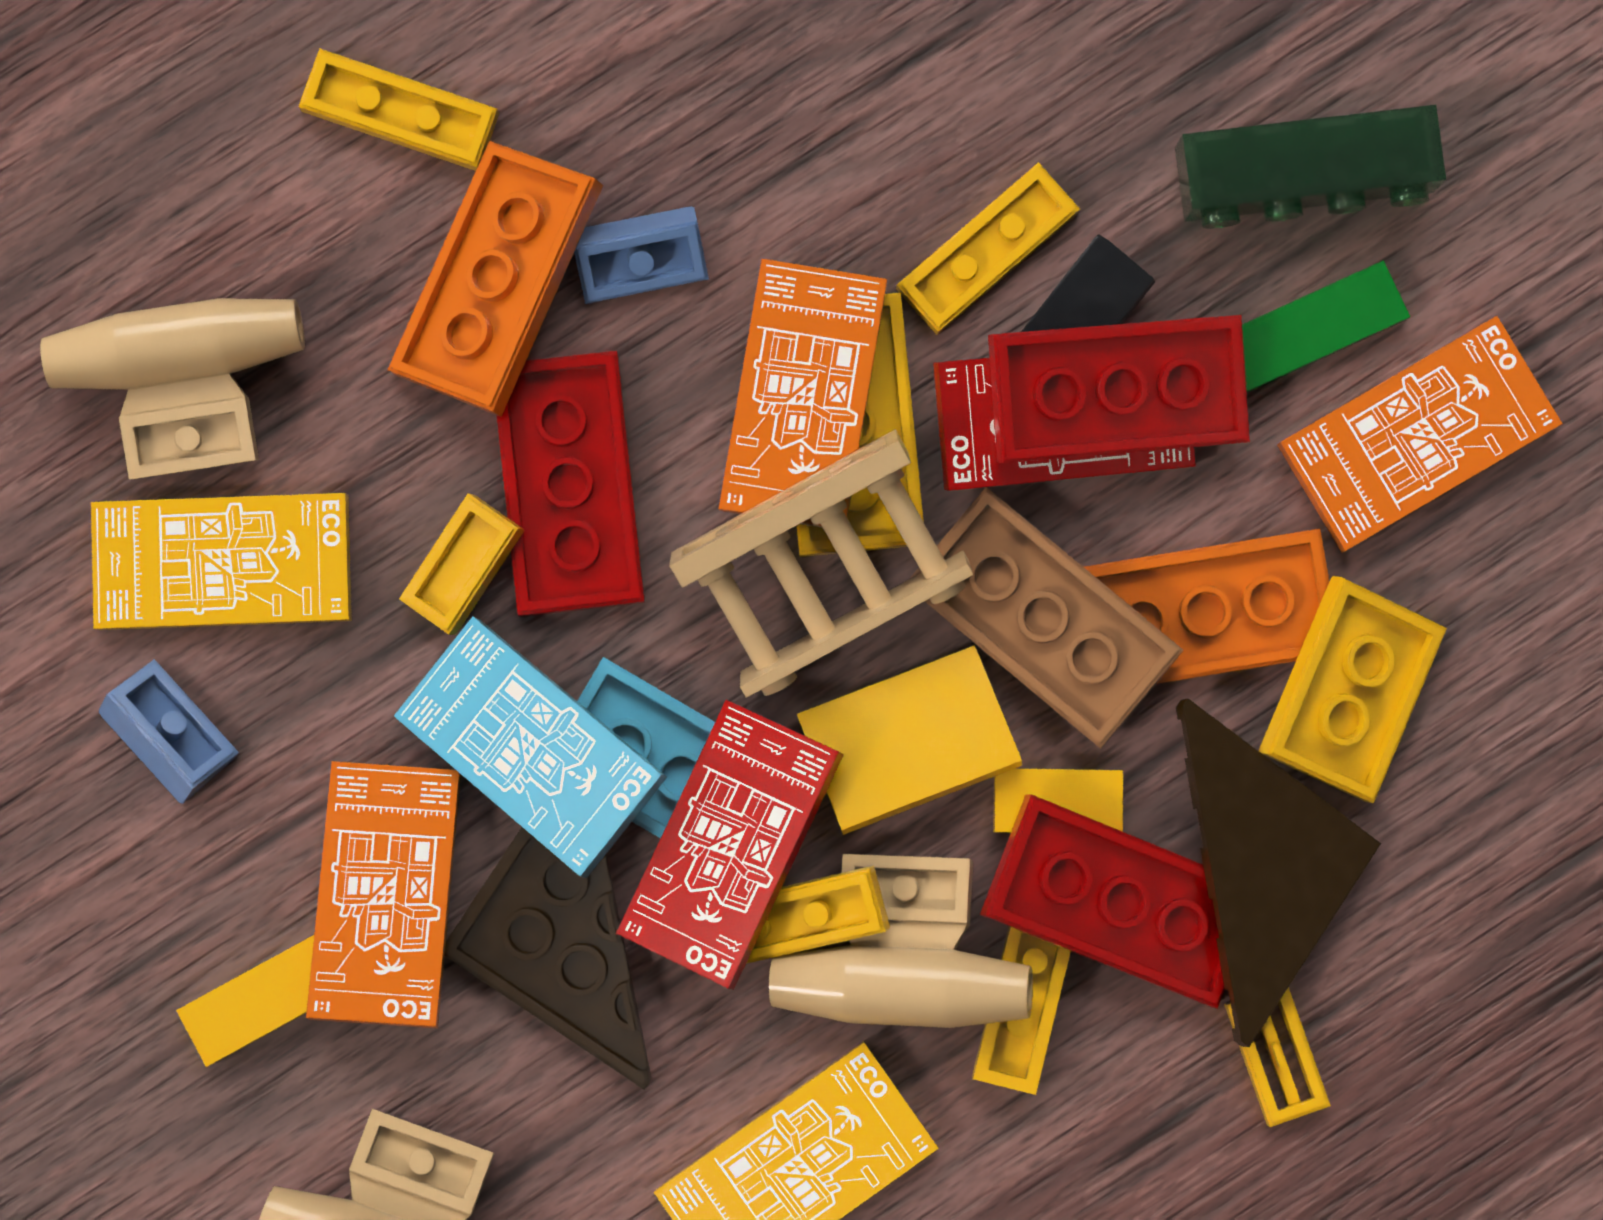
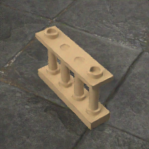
(822, 501)

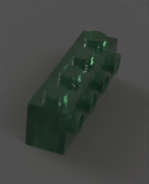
(1310, 164)

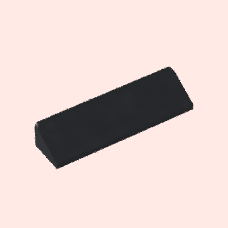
(1095, 291)

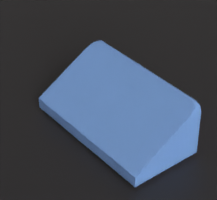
(640, 255)
(167, 731)

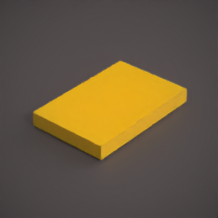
(1352, 689)
(912, 739)

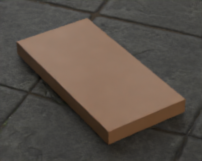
(1051, 620)

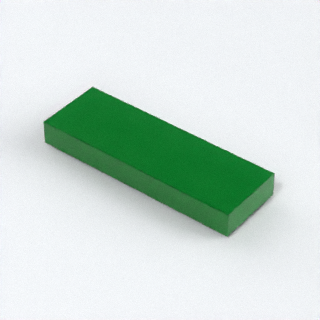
(1321, 324)

